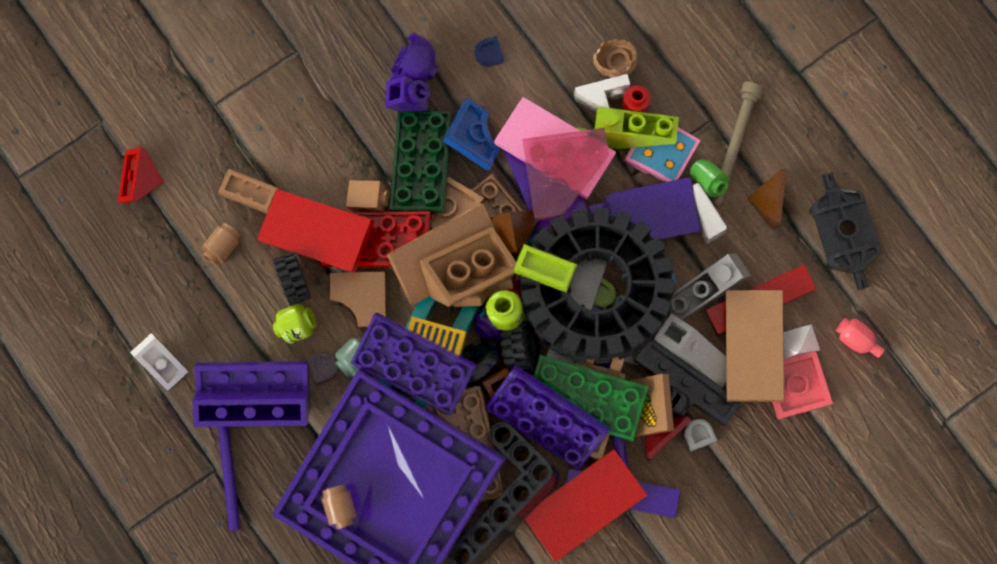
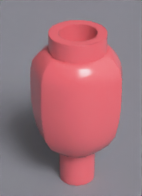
(859, 337)

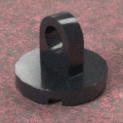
(485, 356)

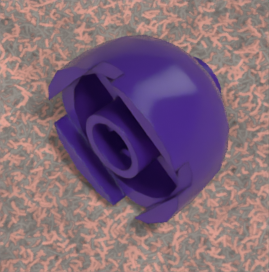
(415, 60)

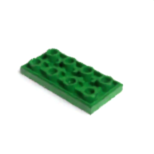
(602, 395)

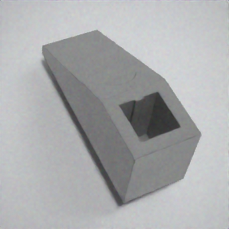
(708, 286)
(693, 349)

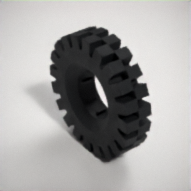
(613, 330)

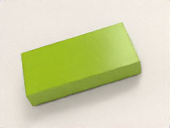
(545, 268)

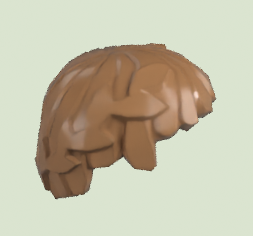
(615, 58)

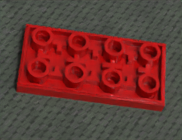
(315, 231)
(389, 233)
(585, 505)

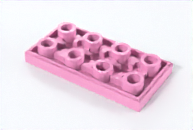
(533, 121)

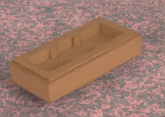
(247, 191)

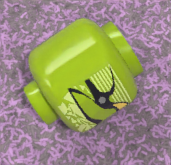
(505, 310)
(294, 323)

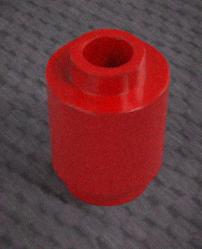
(636, 99)

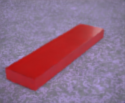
(792, 283)

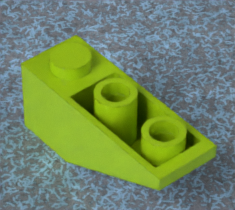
(636, 129)

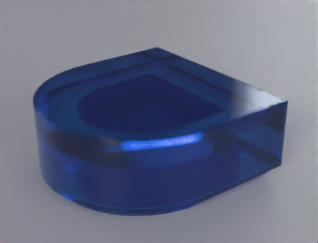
(488, 52)

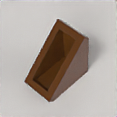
(514, 229)

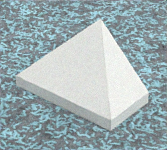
(799, 341)

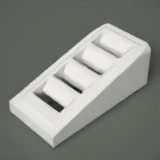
(709, 219)

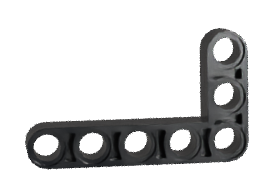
(509, 499)

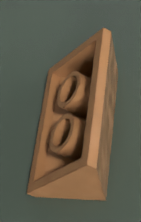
(467, 267)

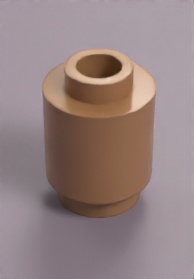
(220, 244)
(339, 506)

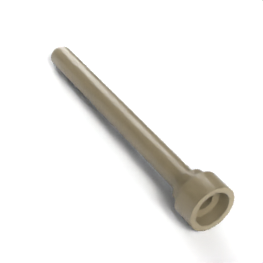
(750, 93)

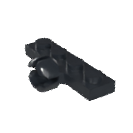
(686, 384)

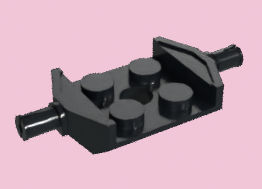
(842, 251)

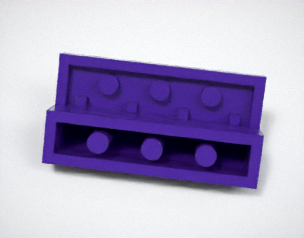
(251, 394)

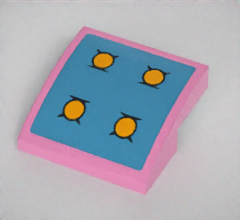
(664, 161)

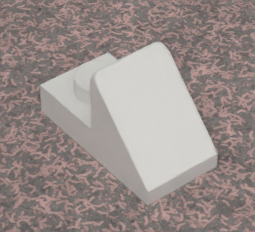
(596, 94)
(159, 362)

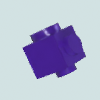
(407, 94)

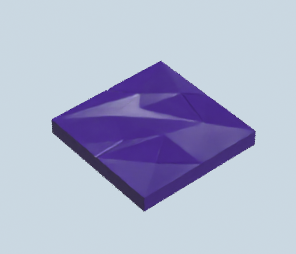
(406, 474)

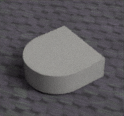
(699, 434)

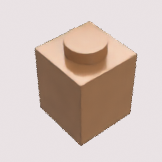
(368, 196)

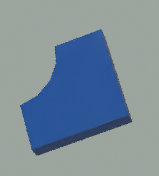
(471, 135)

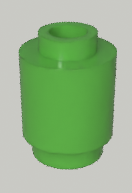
(710, 177)

